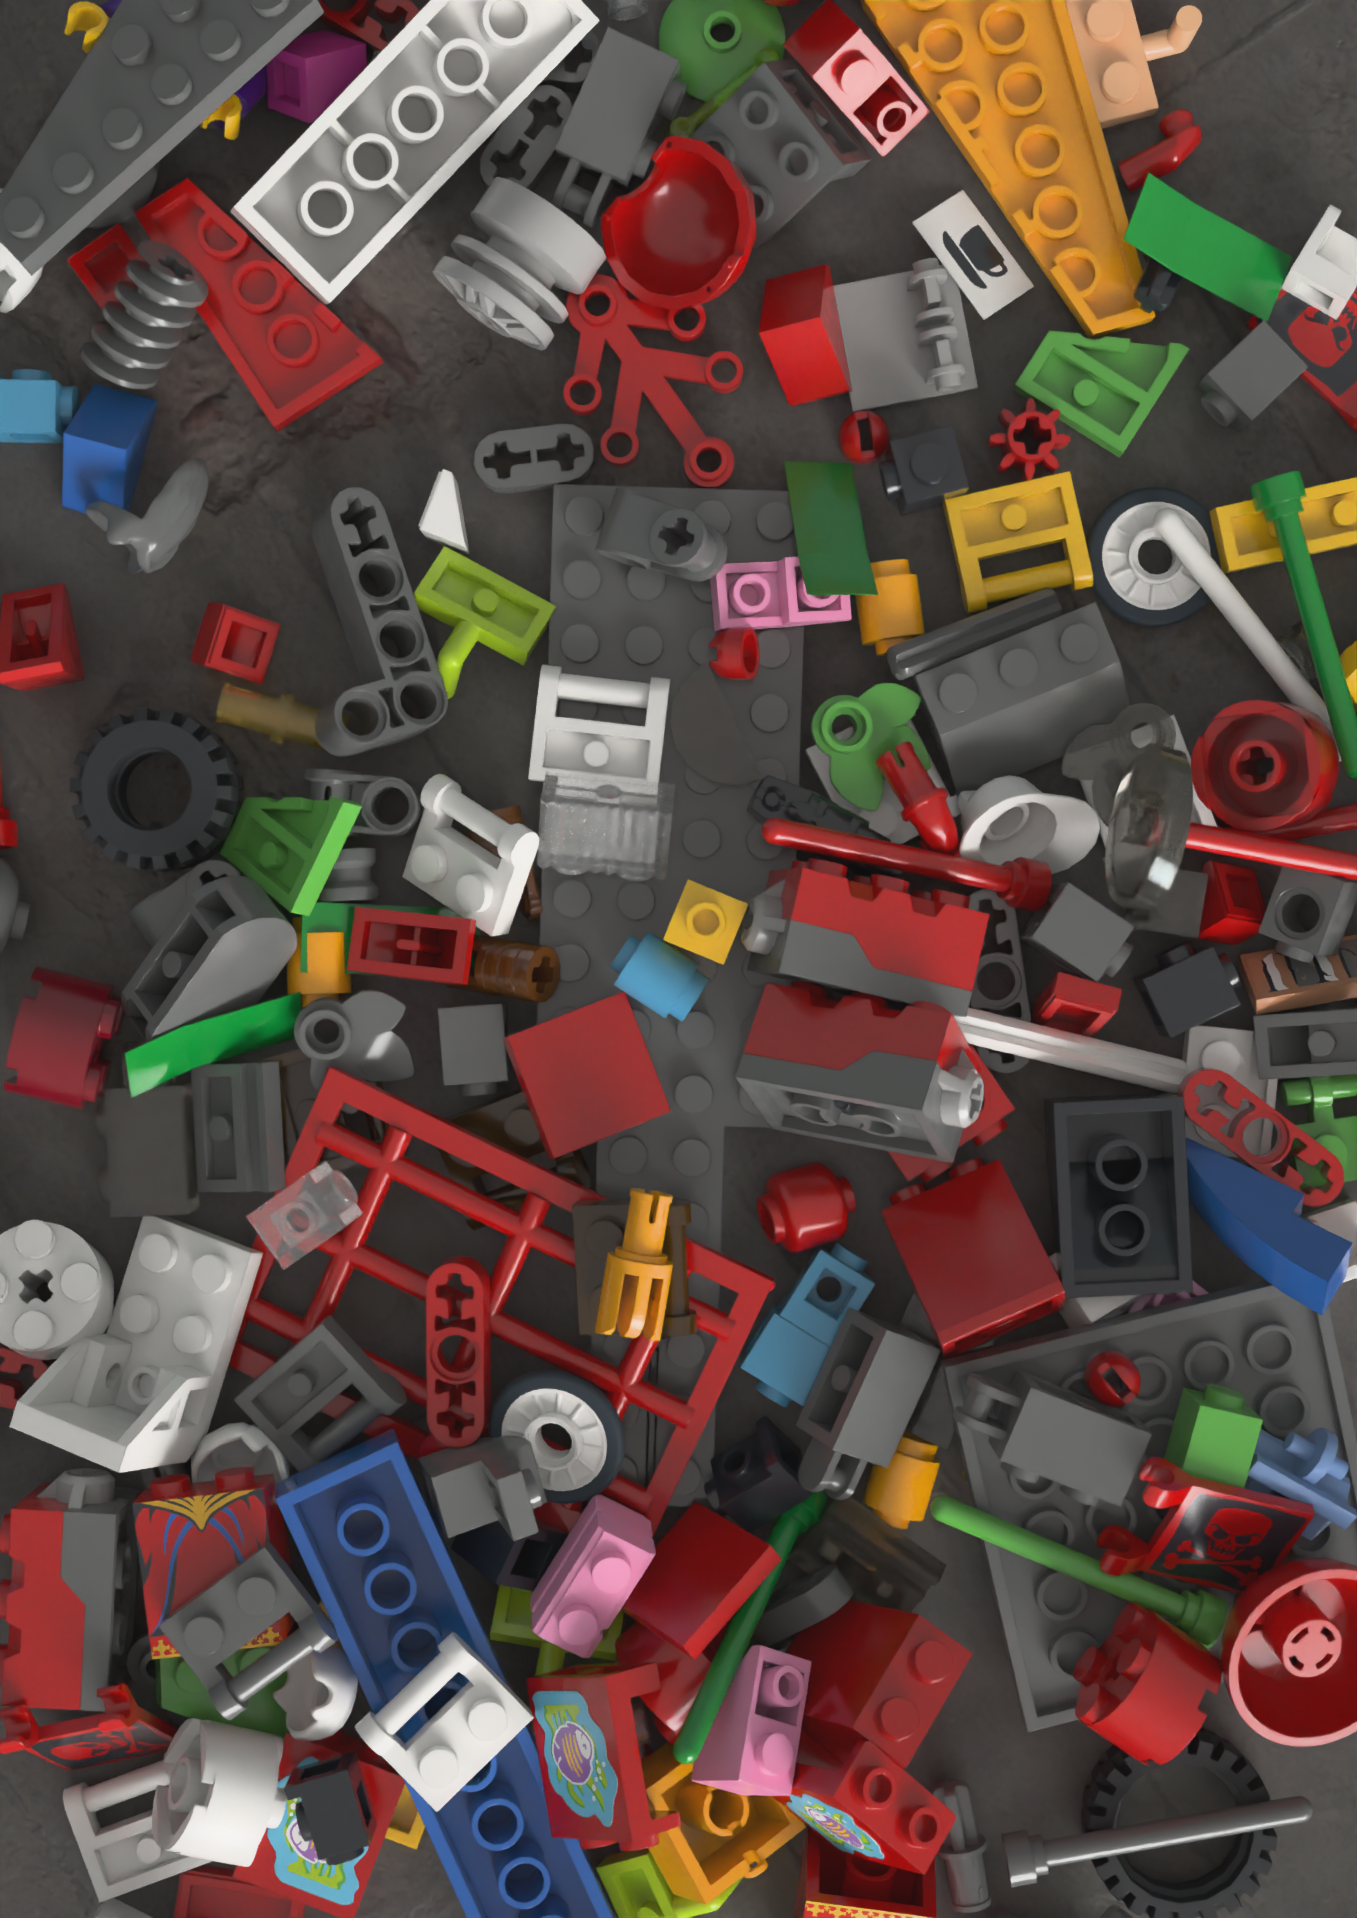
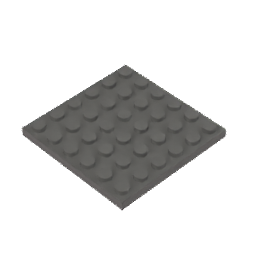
(1230, 1338)

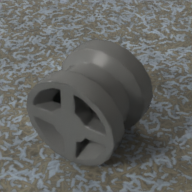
(351, 877)

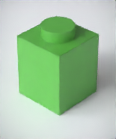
(1214, 1435)

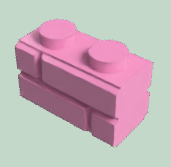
(592, 1576)

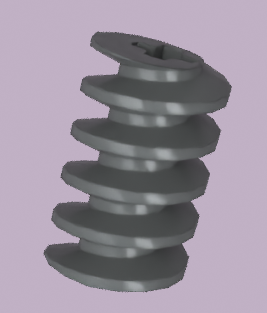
(148, 319)

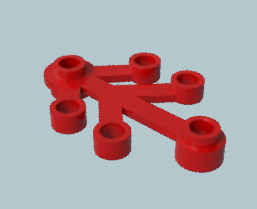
(645, 371)

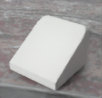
(444, 516)

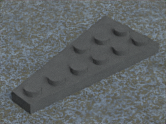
(133, 101)

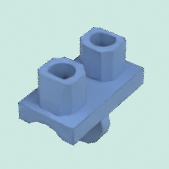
(1304, 1473)

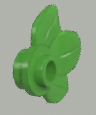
(878, 726)

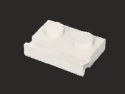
(1236, 1055)

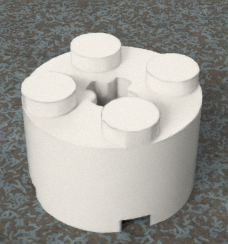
(74, 1274)
(219, 1792)

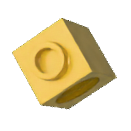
(705, 922)

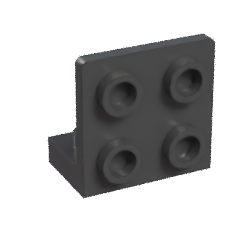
(782, 142)

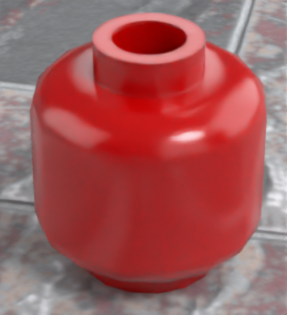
(805, 1207)

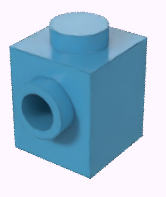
(783, 1359)

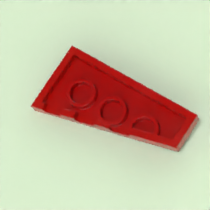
(266, 322)

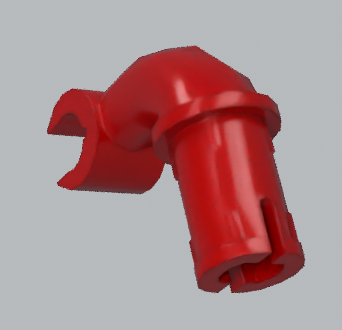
(922, 801)

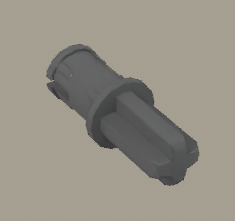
(963, 1849)

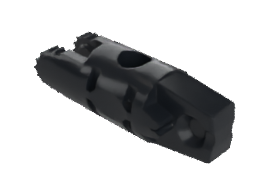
(794, 803)

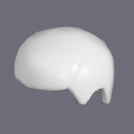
(235, 1447)
(318, 1694)

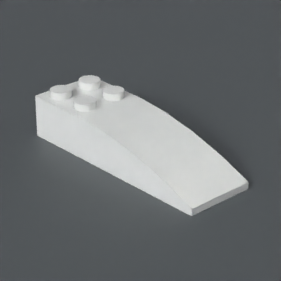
(404, 132)

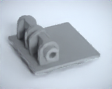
(905, 337)

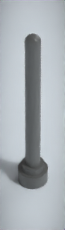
(1031, 1856)

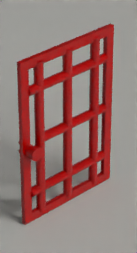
(524, 1231)

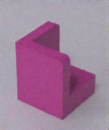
(313, 73)

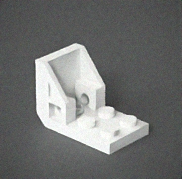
(157, 1373)

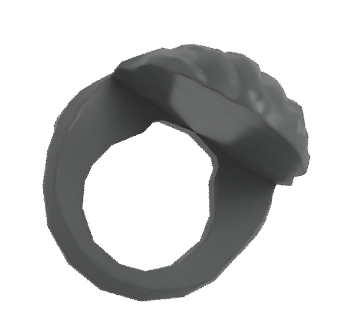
(165, 525)

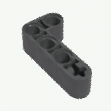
(363, 620)

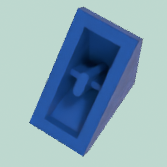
(105, 448)

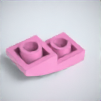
(770, 597)

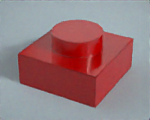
(104, 263)

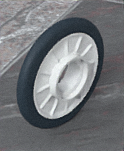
(1116, 571)
(584, 1413)

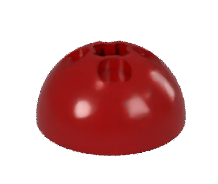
(1294, 1652)

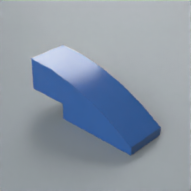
(1264, 1227)

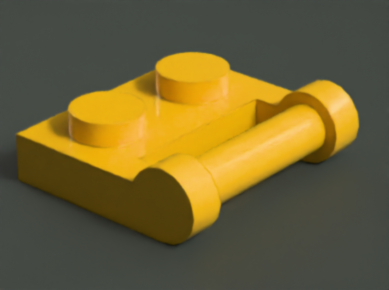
(1014, 521)

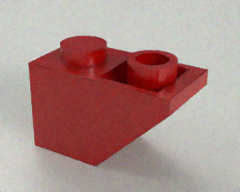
(856, 77)

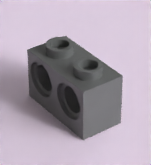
(1078, 934)

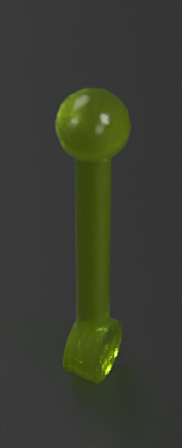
(686, 126)

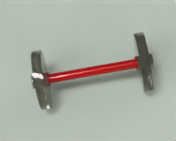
(1154, 827)

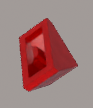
(805, 335)
(38, 639)
(411, 945)

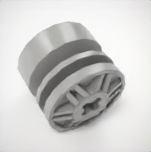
(526, 254)

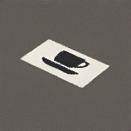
(973, 254)

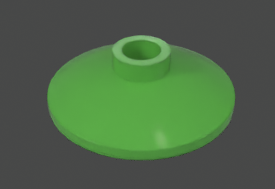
(711, 64)

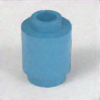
(659, 976)

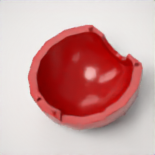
(683, 229)

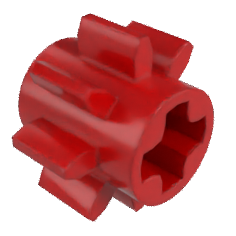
(1041, 428)

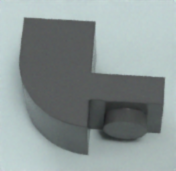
(483, 1485)

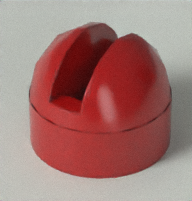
(849, 437)
(736, 653)
(1102, 1390)

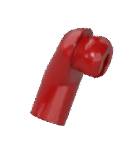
(1166, 156)

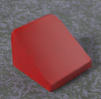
(235, 642)
(1231, 904)

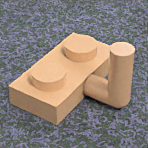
(1118, 55)

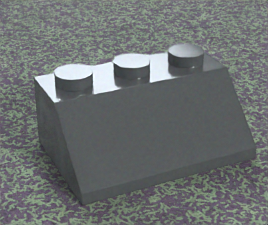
(1021, 698)

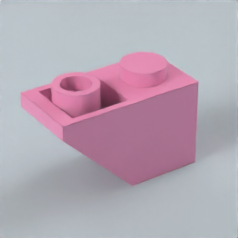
(757, 1726)

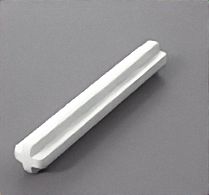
(1072, 1050)

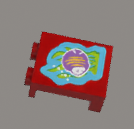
(593, 1754)
(867, 1806)
(291, 1865)

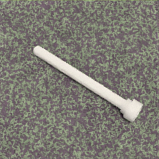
(1239, 614)

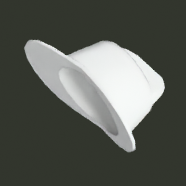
(1017, 820)

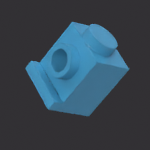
(35, 407)
(820, 1315)

